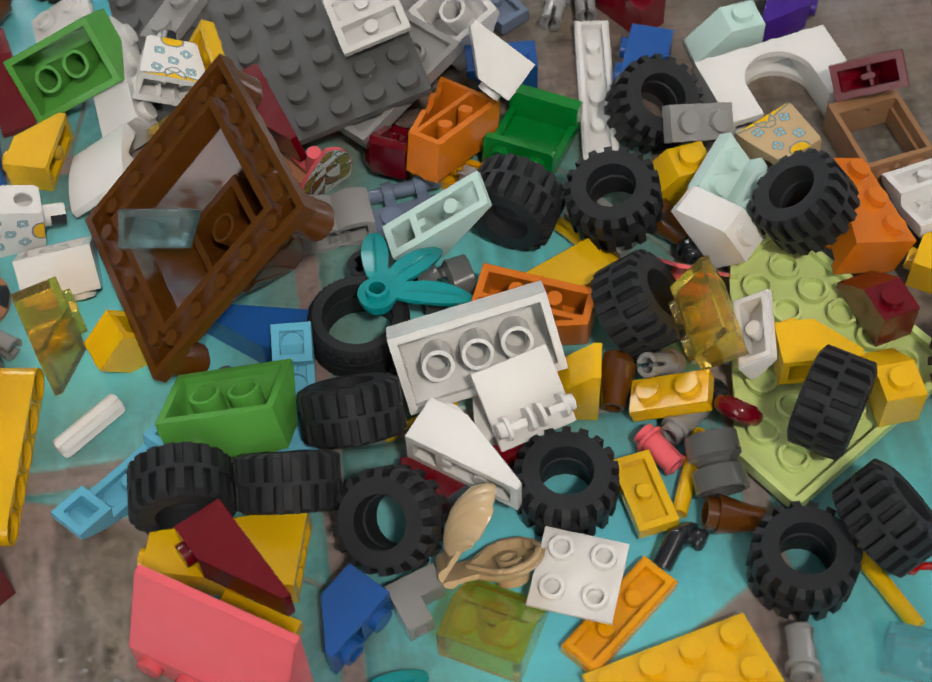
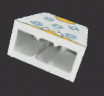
(167, 69)
(25, 218)

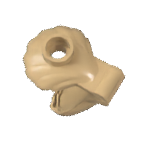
(504, 561)

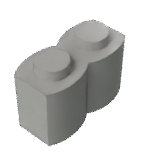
(351, 220)

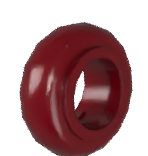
(738, 410)

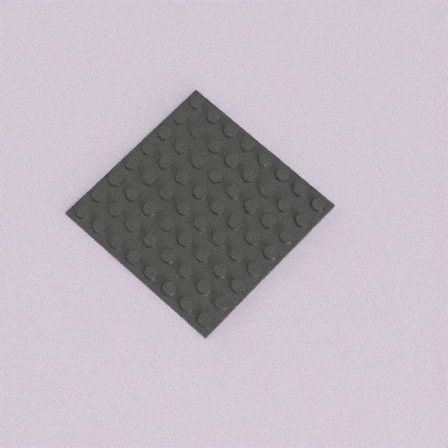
(302, 61)

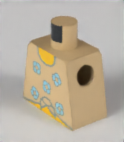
(778, 135)

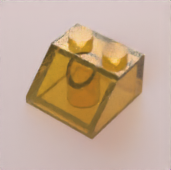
(707, 316)
(52, 329)
(490, 629)

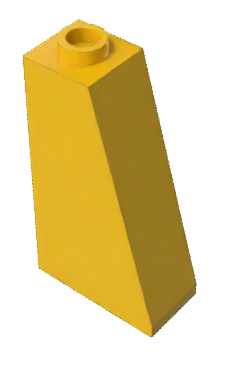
(278, 538)

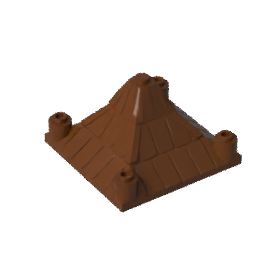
(252, 210)

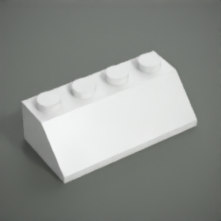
(445, 347)

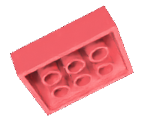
(205, 639)

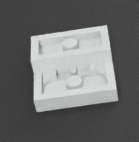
(365, 22)
(98, 168)
(912, 194)

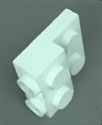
(730, 173)

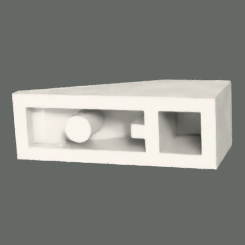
(455, 447)

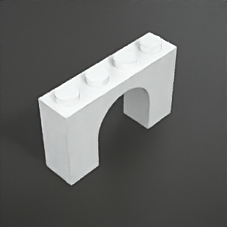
(796, 56)

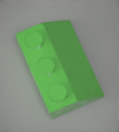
(69, 65)
(233, 408)

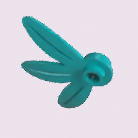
(397, 282)

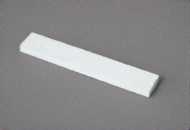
(593, 83)

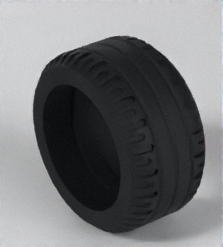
(347, 358)

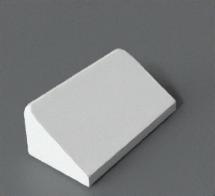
(758, 329)

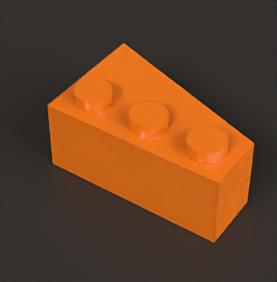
(450, 130)
(878, 234)
(569, 302)

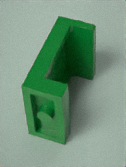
(536, 127)

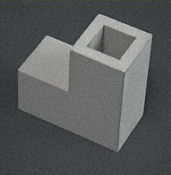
(411, 595)

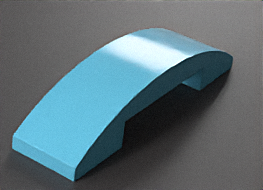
(296, 342)
(106, 503)

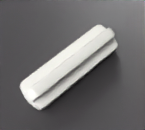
(89, 425)

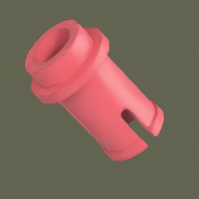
(662, 451)

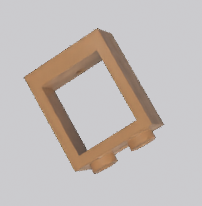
(881, 107)

